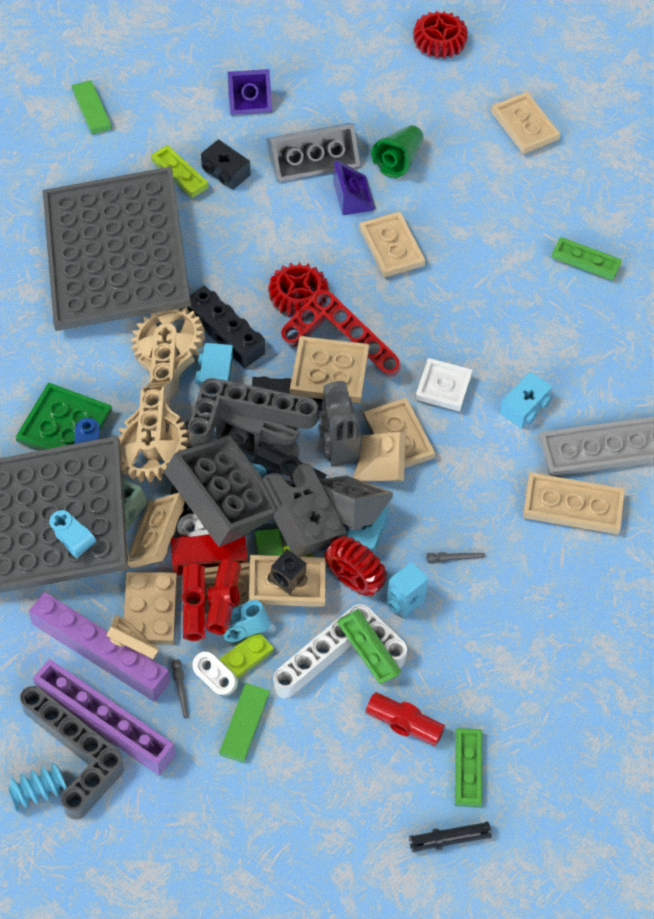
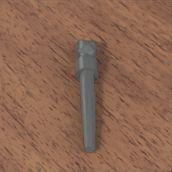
(443, 557)
(178, 677)

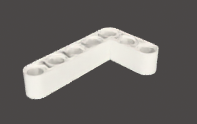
(336, 647)

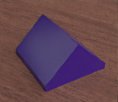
(249, 91)
(352, 190)

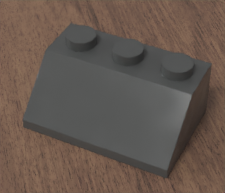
(355, 500)

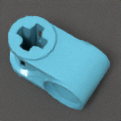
(71, 533)
(247, 621)

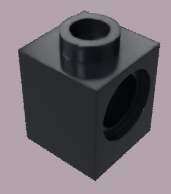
(288, 571)

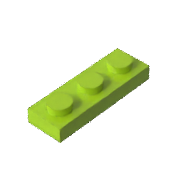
(184, 175)

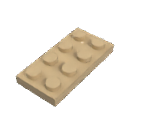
(573, 503)

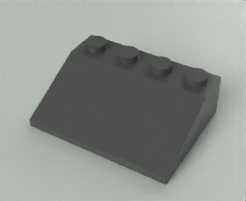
(220, 489)

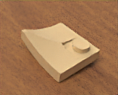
(381, 458)
(124, 633)

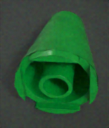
(397, 151)

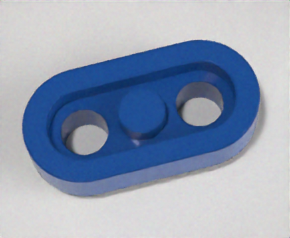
(84, 435)

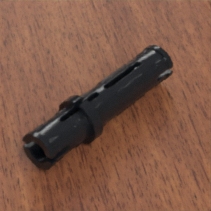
(440, 838)

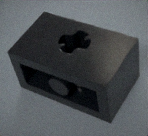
(225, 164)

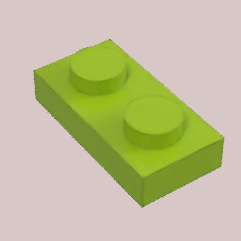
(247, 654)

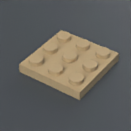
(328, 361)

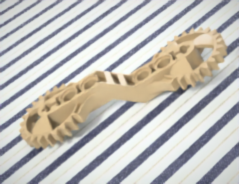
(154, 419)

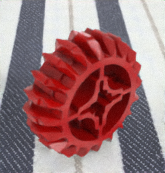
(440, 34)
(297, 283)
(355, 566)

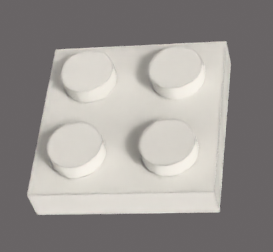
(443, 384)

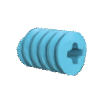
(36, 786)

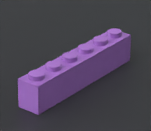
(93, 644)
(106, 717)

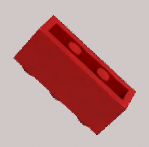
(205, 552)

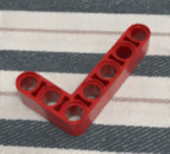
(346, 328)

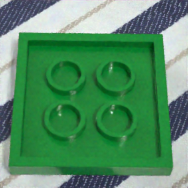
(56, 415)

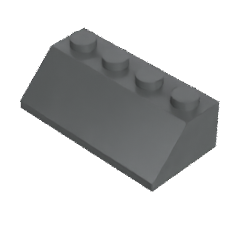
(313, 151)

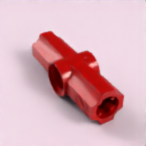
(223, 597)
(193, 614)
(405, 719)

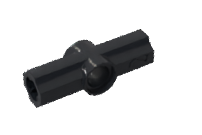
(275, 460)

